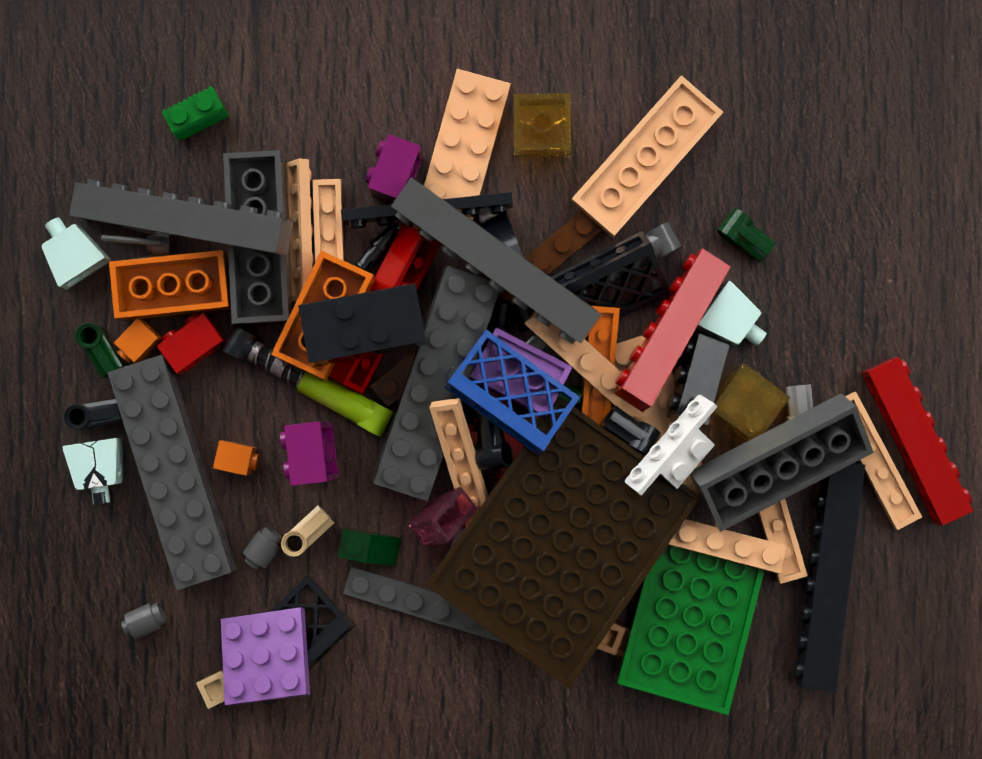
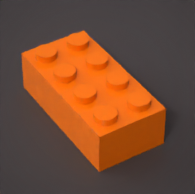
(327, 280)
(170, 285)

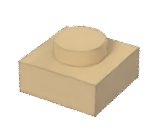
(212, 689)

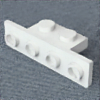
(677, 450)

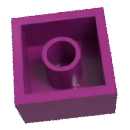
(395, 166)

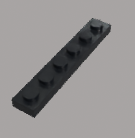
(469, 206)

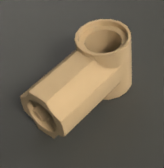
(308, 529)

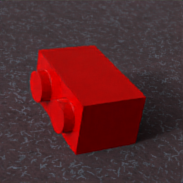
(191, 343)

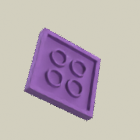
(265, 656)

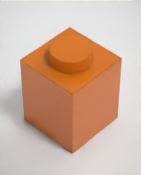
(137, 341)
(236, 458)

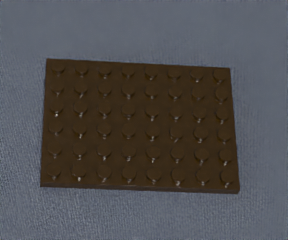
(561, 545)

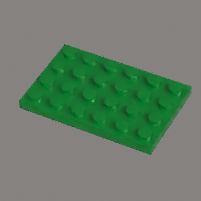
(691, 629)

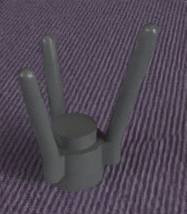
(158, 244)

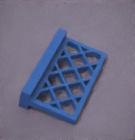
(503, 415)

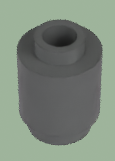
(262, 548)
(143, 620)

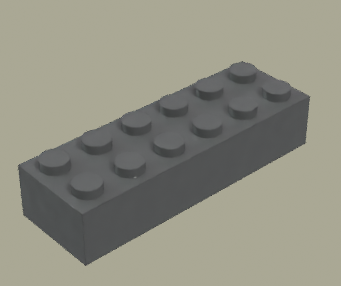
(258, 278)
(781, 461)

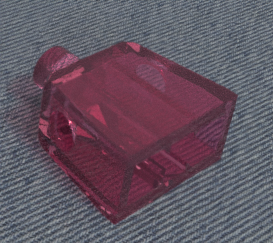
(437, 526)

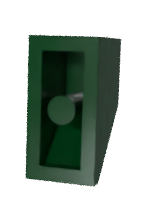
(369, 547)

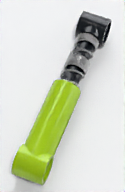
(329, 393)

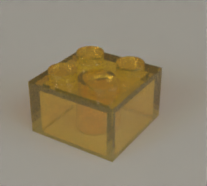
(542, 124)
(748, 402)

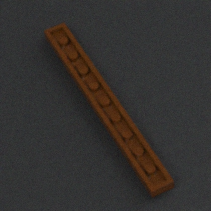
(545, 257)

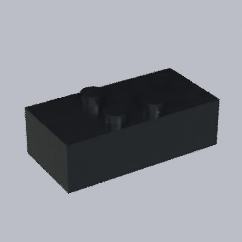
(362, 325)

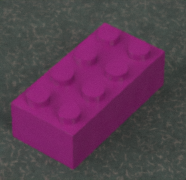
(309, 453)

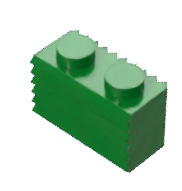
(195, 113)

